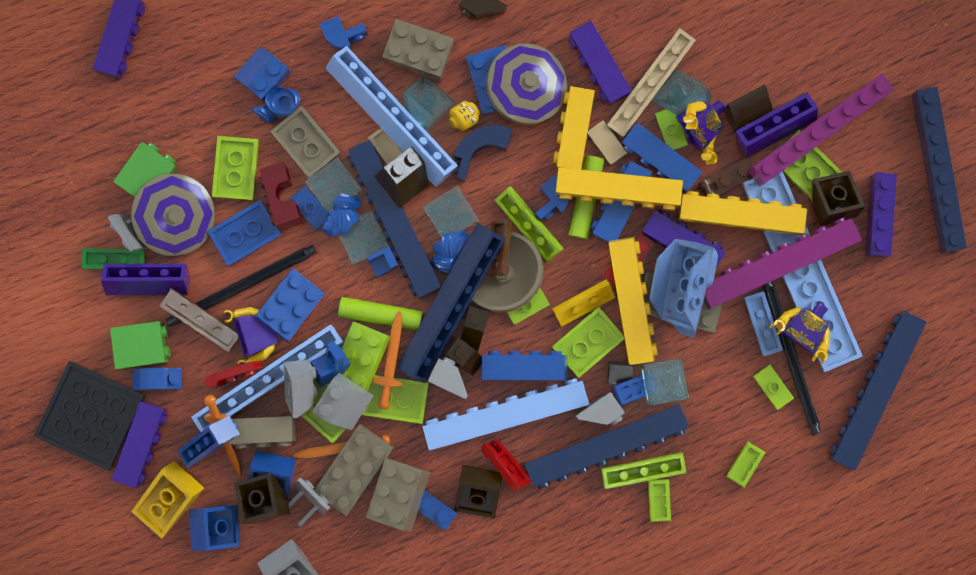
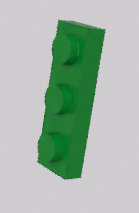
(95, 258)

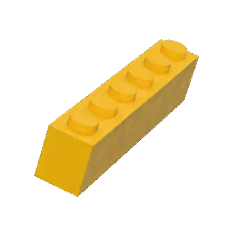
(619, 187)
(742, 214)
(632, 301)

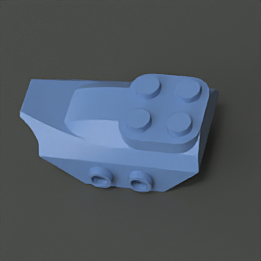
(681, 283)

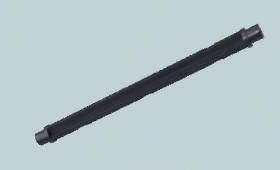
(250, 281)
(793, 362)

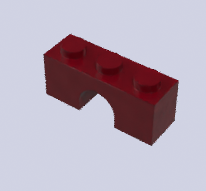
(274, 180)

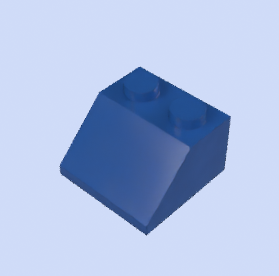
(262, 73)
(281, 468)
(214, 528)

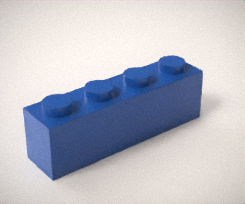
(661, 156)
(615, 214)
(524, 367)
(208, 441)

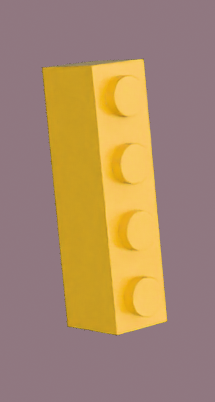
(575, 128)

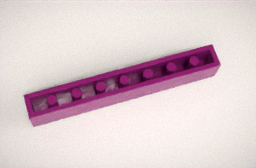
(820, 130)
(780, 263)

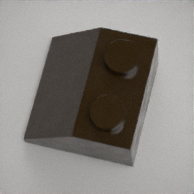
(748, 108)
(404, 177)
(836, 198)
(478, 491)
(261, 499)

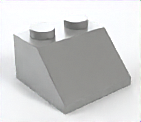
(448, 377)
(299, 386)
(342, 402)
(603, 411)
(287, 561)

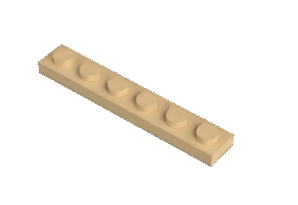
(651, 83)

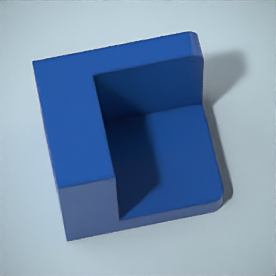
(382, 261)

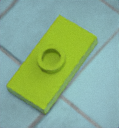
(671, 130)
(536, 304)
(773, 387)
(745, 464)
(659, 500)

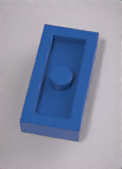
(436, 510)

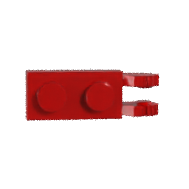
(231, 374)
(506, 465)

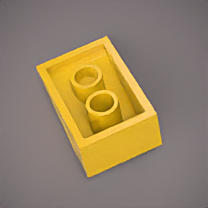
(167, 499)

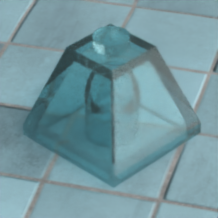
(679, 92)
(426, 102)

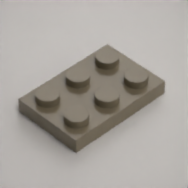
(305, 142)

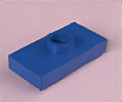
(310, 208)
(629, 390)

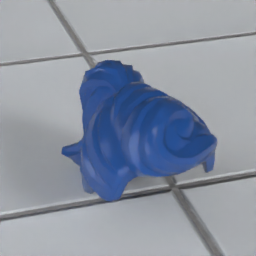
(279, 103)
(342, 216)
(448, 250)

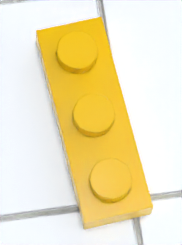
(583, 303)

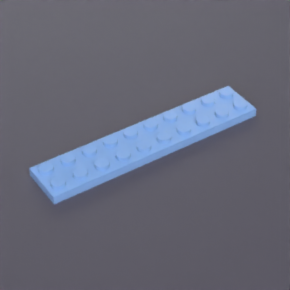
(810, 283)

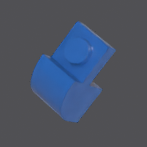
(338, 38)
(555, 202)
(330, 364)
(157, 378)

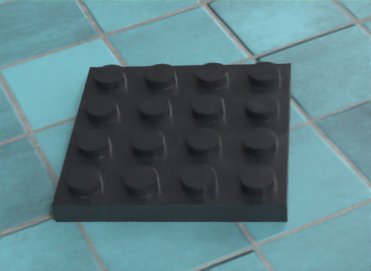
(89, 415)

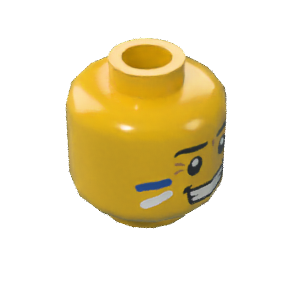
(464, 116)

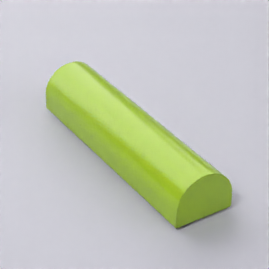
(584, 211)
(529, 224)
(378, 313)
(643, 470)

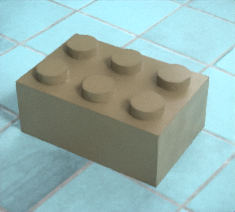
(418, 50)
(264, 431)
(398, 495)

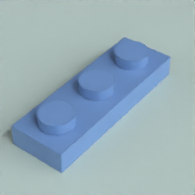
(761, 320)

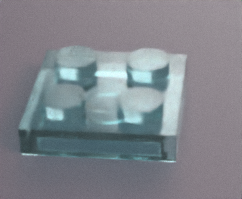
(331, 182)
(450, 212)
(363, 238)
(664, 382)

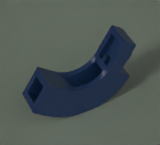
(481, 138)

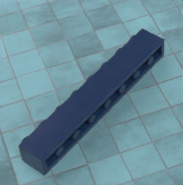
(939, 170)
(395, 222)
(451, 303)
(877, 390)
(606, 445)

